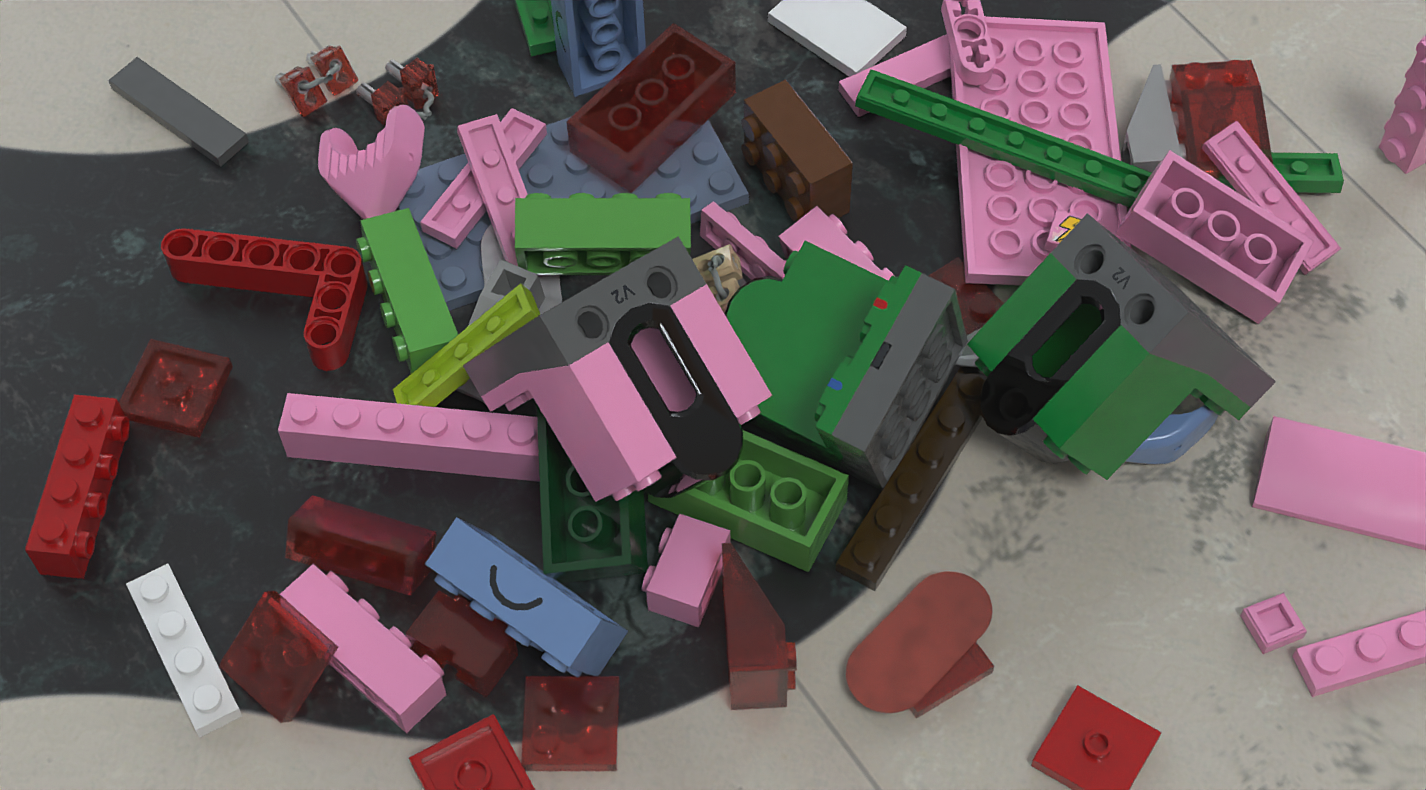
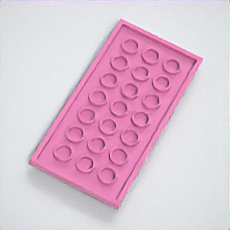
(1057, 83)

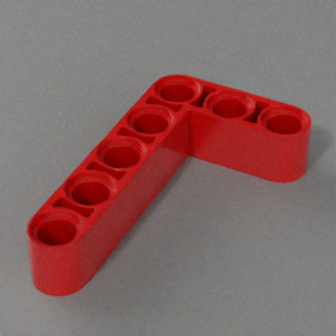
(283, 269)

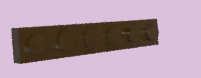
(914, 482)

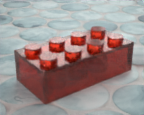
(651, 107)

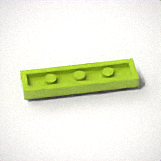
(445, 369)

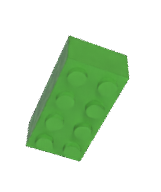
(595, 233)
(770, 501)

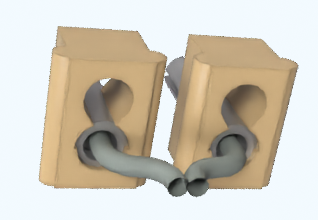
(721, 273)

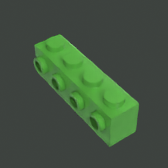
(407, 286)

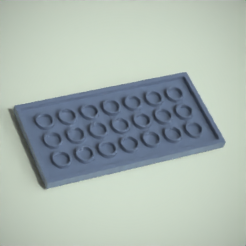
(694, 171)

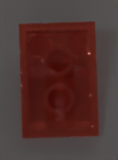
(1212, 99)
(757, 650)

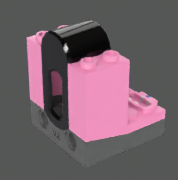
(633, 378)

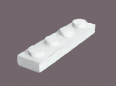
(184, 650)

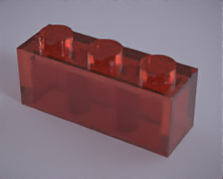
(360, 544)

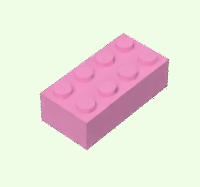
(1215, 237)

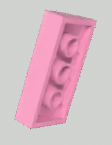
(1343, 482)

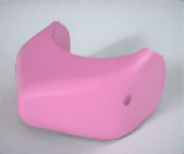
(381, 175)

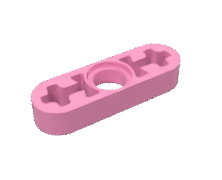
(964, 48)

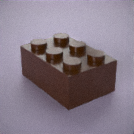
(795, 153)

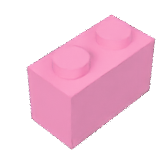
(686, 570)

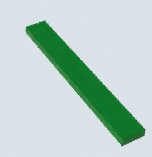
(1001, 138)

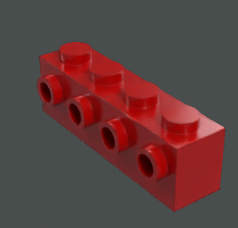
(78, 487)

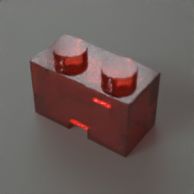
(465, 640)

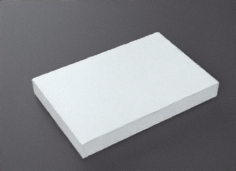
(842, 32)

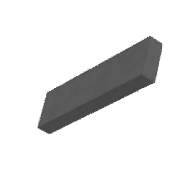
(179, 111)

